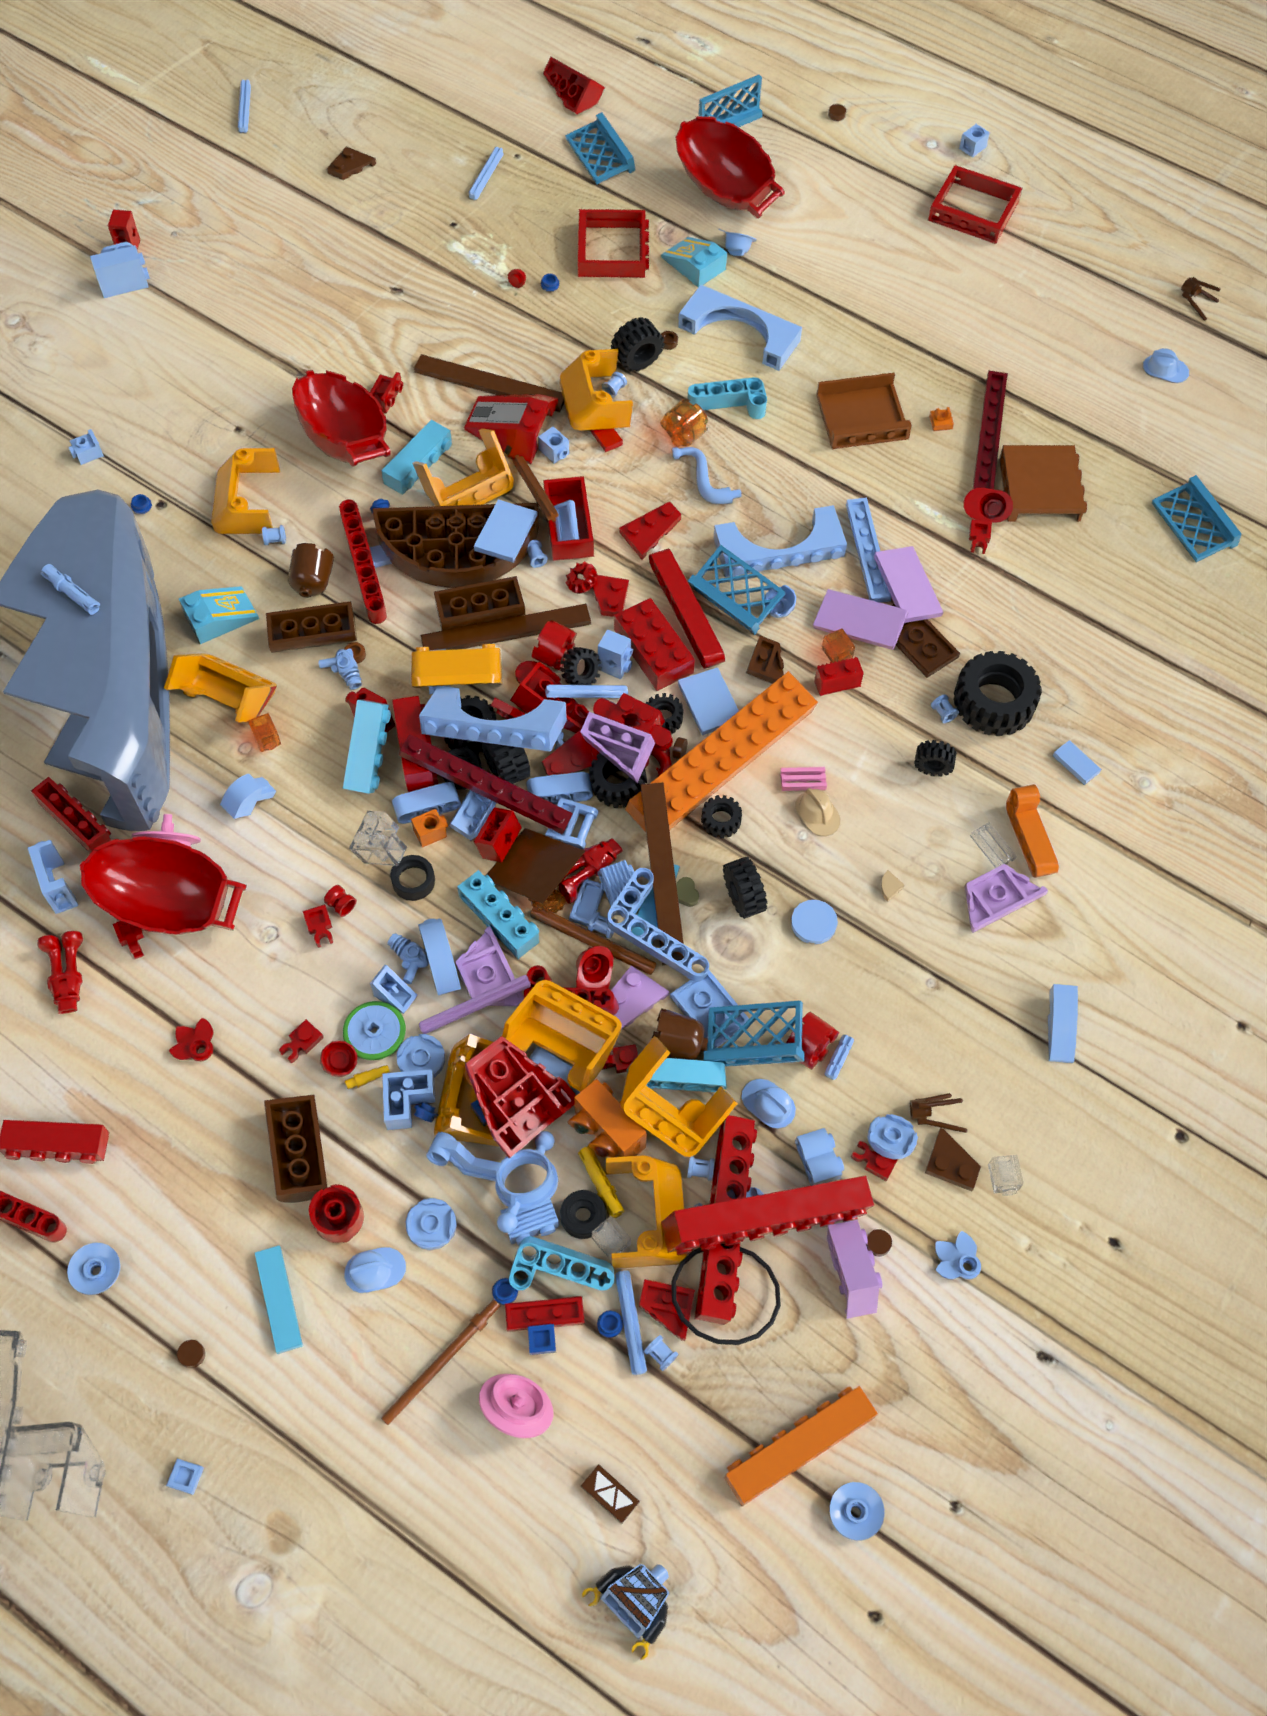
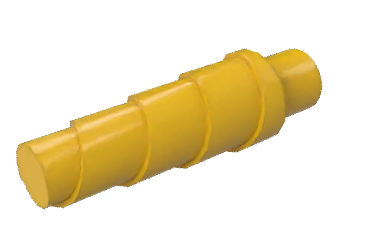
(365, 1077)

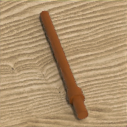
(477, 1323)

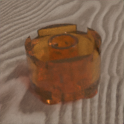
(684, 423)

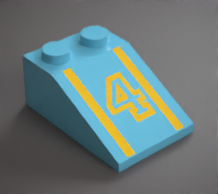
(697, 259)
(217, 611)

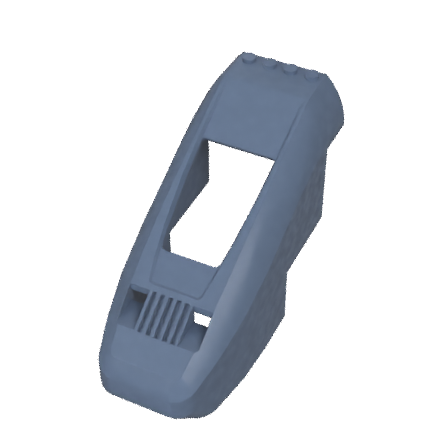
(100, 665)

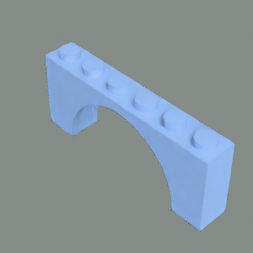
(712, 306)
(823, 543)
(534, 730)

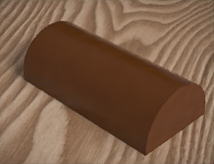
(479, 603)
(311, 627)
(295, 1148)

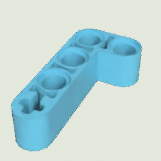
(731, 394)
(689, 1075)
(562, 1269)

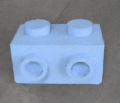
(472, 815)

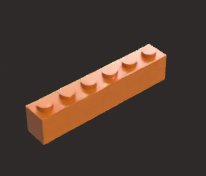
(800, 1445)

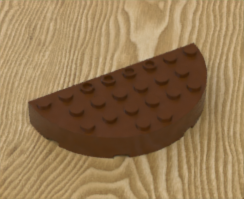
(439, 543)

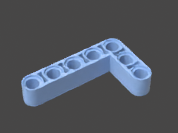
(631, 920)

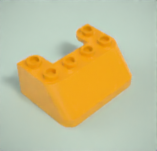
(566, 1028)

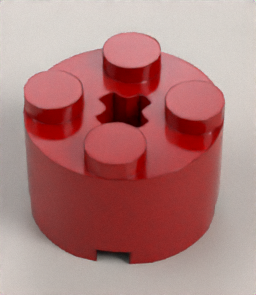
(553, 644)
(815, 1039)
(343, 1226)

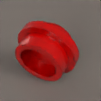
(516, 278)

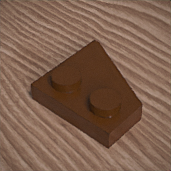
(349, 163)
(766, 660)
(952, 1163)

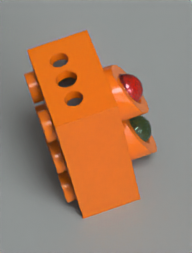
(602, 1115)

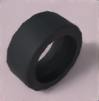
(415, 893)

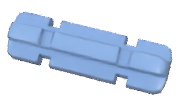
(839, 1057)

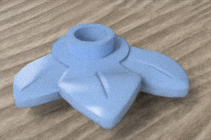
(955, 1255)

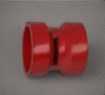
(340, 900)

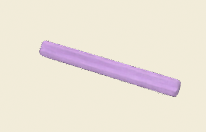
(474, 1004)

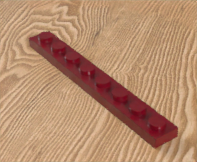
(990, 430)
(485, 784)

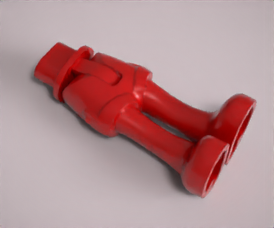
(593, 860)
(63, 985)

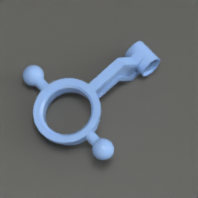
(446, 1148)

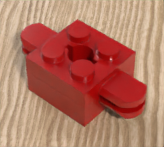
(638, 716)

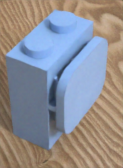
(120, 269)

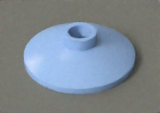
(85, 1261)
(870, 1506)

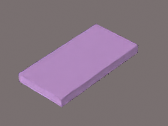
(908, 583)
(861, 619)

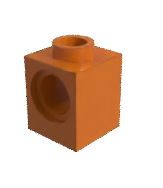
(429, 836)

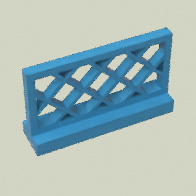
(744, 113)
(612, 144)
(1213, 513)
(729, 605)
(757, 1054)

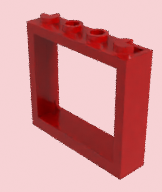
(612, 219)
(970, 223)

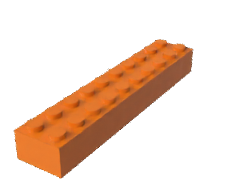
(729, 749)

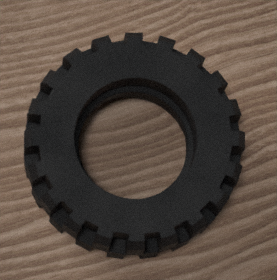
(1002, 671)

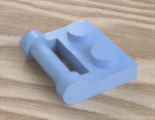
(575, 808)

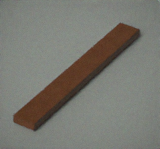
(480, 379)
(505, 629)
(661, 863)

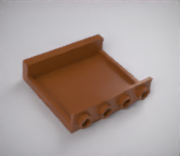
(862, 411)
(1042, 480)

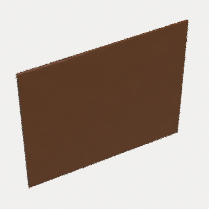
(535, 865)

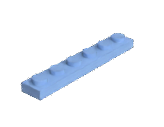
(866, 546)

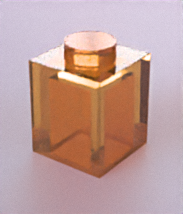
(838, 646)
(264, 732)

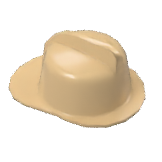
(818, 812)

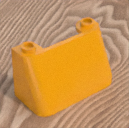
(457, 1095)

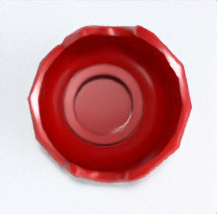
(338, 1058)

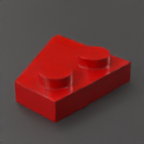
(610, 594)
(506, 710)
(657, 1302)

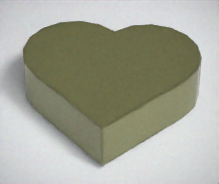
(686, 892)

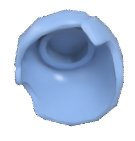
(785, 605)

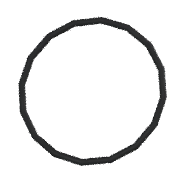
(723, 1341)

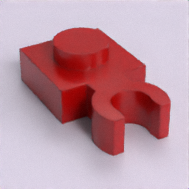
(980, 534)
(318, 923)
(303, 1038)
(876, 1164)

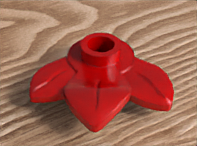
(191, 1040)

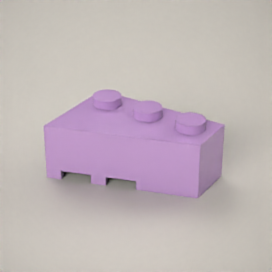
(619, 744)
(854, 1268)

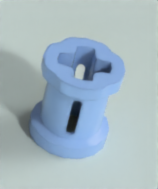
(614, 384)
(274, 535)
(536, 555)
(942, 702)
(599, 924)
(701, 1168)
(661, 1352)

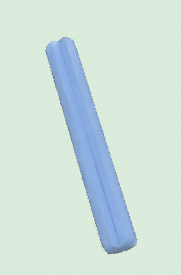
(244, 103)
(485, 173)
(585, 691)
(630, 1322)

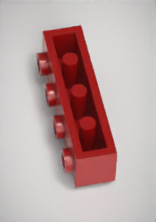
(70, 814)
(53, 1141)

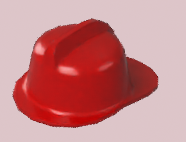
(988, 505)
(594, 968)

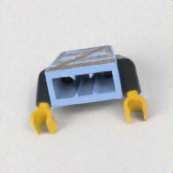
(636, 1600)

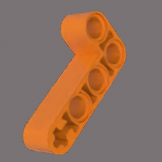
(1029, 830)

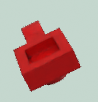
(129, 936)
(621, 1058)

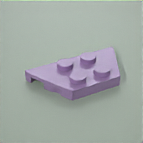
(998, 895)
(486, 968)

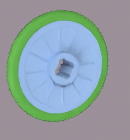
(386, 1039)

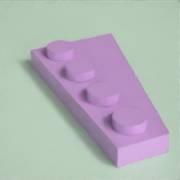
(636, 995)

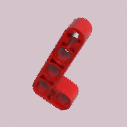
(600, 997)

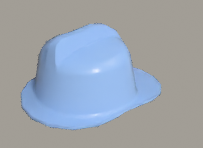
(738, 243)
(1166, 366)
(768, 1103)
(375, 1270)

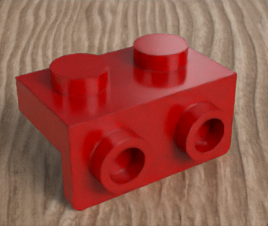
(386, 390)

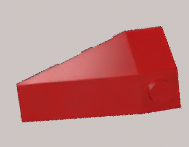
(573, 87)
(532, 693)

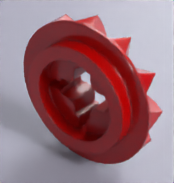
(579, 585)

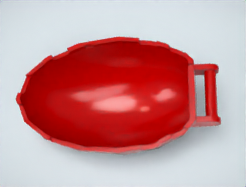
(727, 164)
(340, 417)
(159, 885)

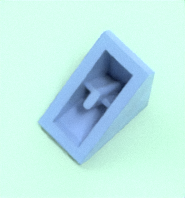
(392, 989)

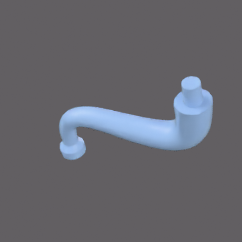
(710, 494)

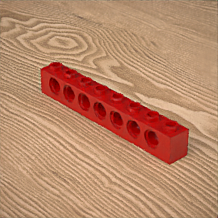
(707, 1306)

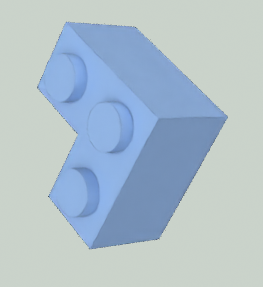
(401, 1092)

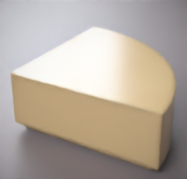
(890, 886)

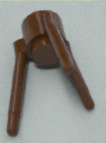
(1192, 287)
(922, 1108)

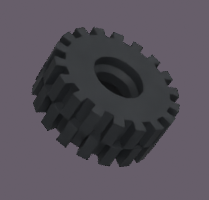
(745, 887)

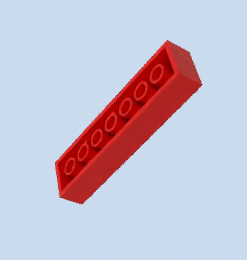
(766, 1214)

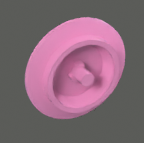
(167, 832)
(516, 1405)

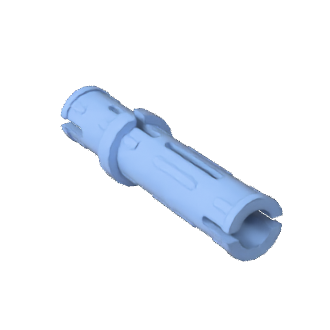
(63, 583)

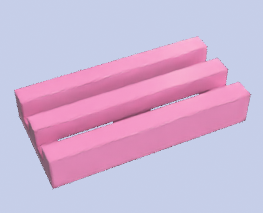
(803, 774)

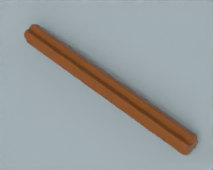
(535, 488)
(593, 939)

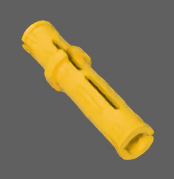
(598, 1176)

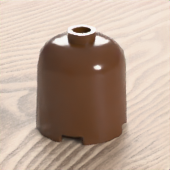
(310, 569)
(680, 1035)

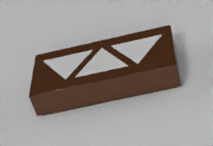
(610, 1494)

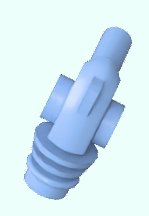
(346, 666)
(411, 954)

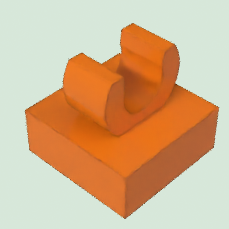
(941, 419)

